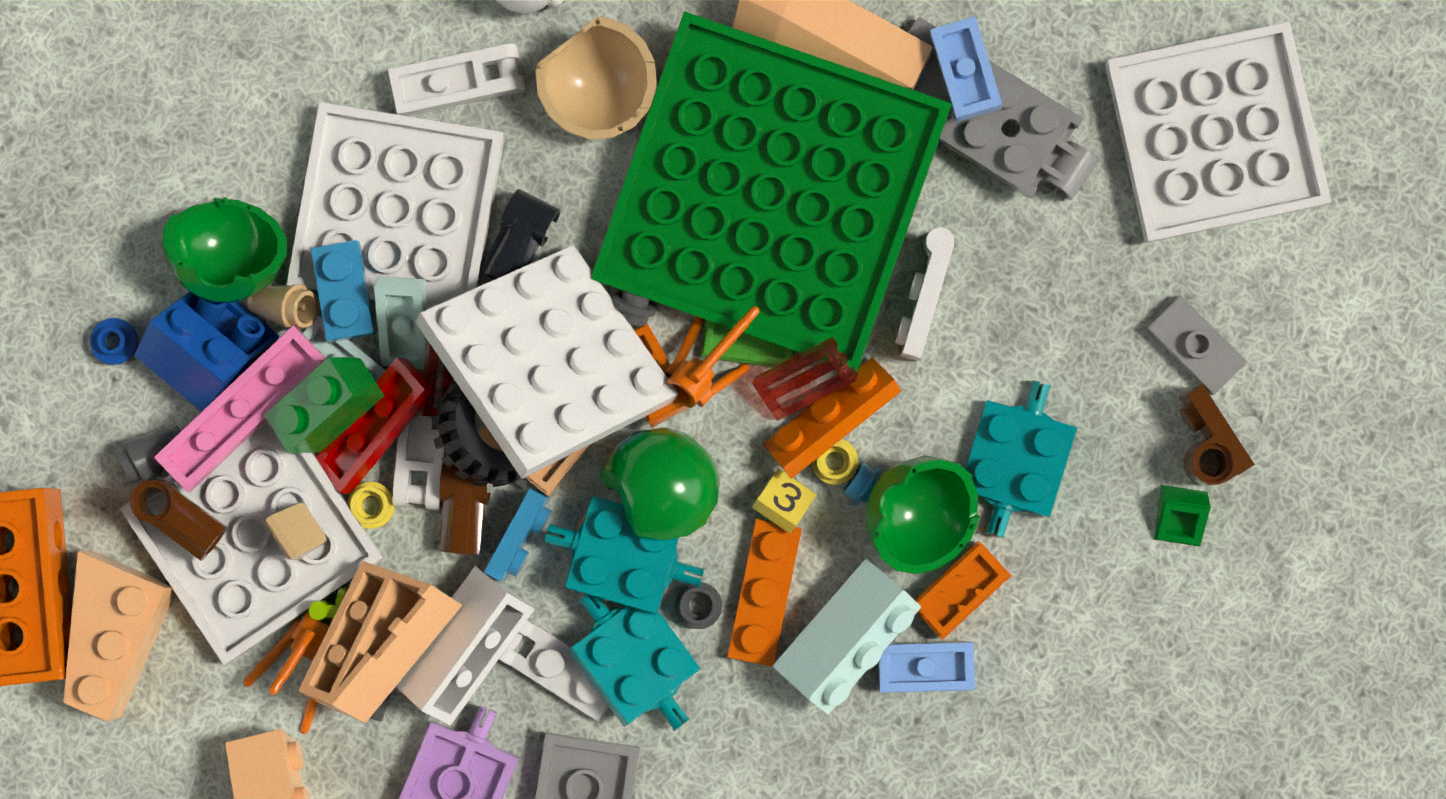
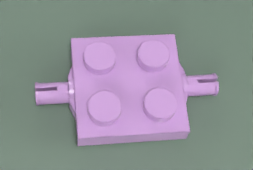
(460, 763)

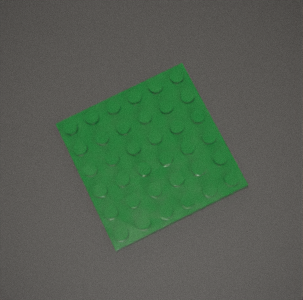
(770, 189)

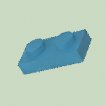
(343, 291)
(529, 518)

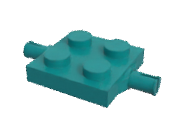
(1019, 458)
(617, 563)
(634, 662)

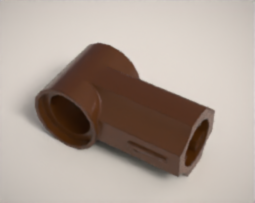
(462, 513)
(181, 519)

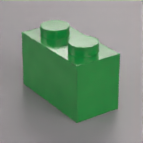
(324, 405)

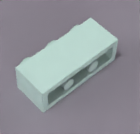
(847, 637)

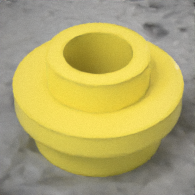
(842, 475)
(357, 500)

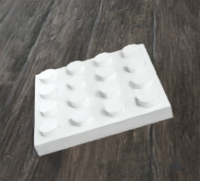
(1217, 132)
(403, 189)
(546, 360)
(247, 582)

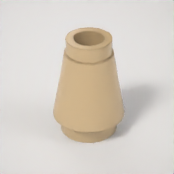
(286, 305)

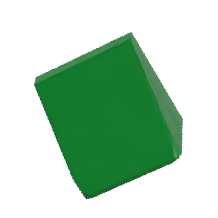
(1182, 515)

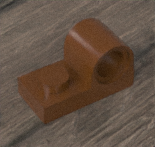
(1204, 415)

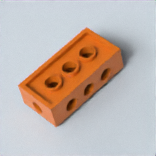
(44, 594)

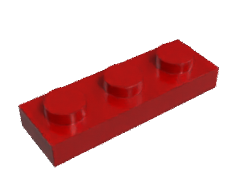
(367, 439)

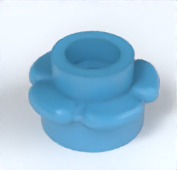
(863, 483)

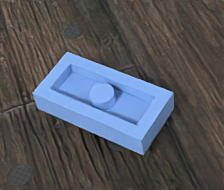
(966, 69)
(927, 667)

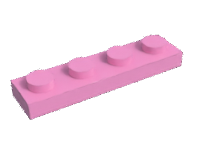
(239, 410)

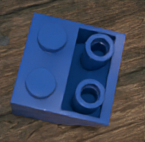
(203, 346)

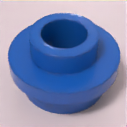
(126, 348)

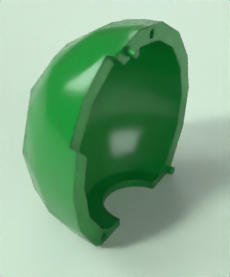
(224, 249)
(663, 482)
(922, 513)

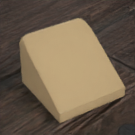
(296, 531)

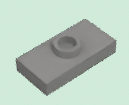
(1196, 345)

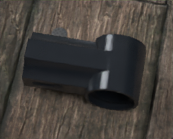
(521, 234)

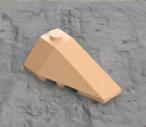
(839, 34)

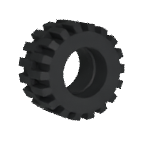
(465, 446)

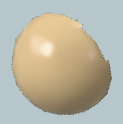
(598, 80)

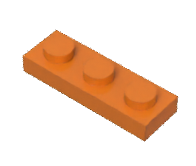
(831, 418)
(764, 593)

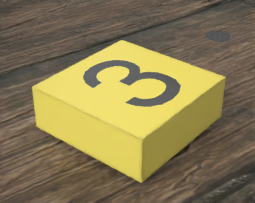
(784, 501)

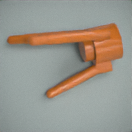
(694, 377)
(306, 640)

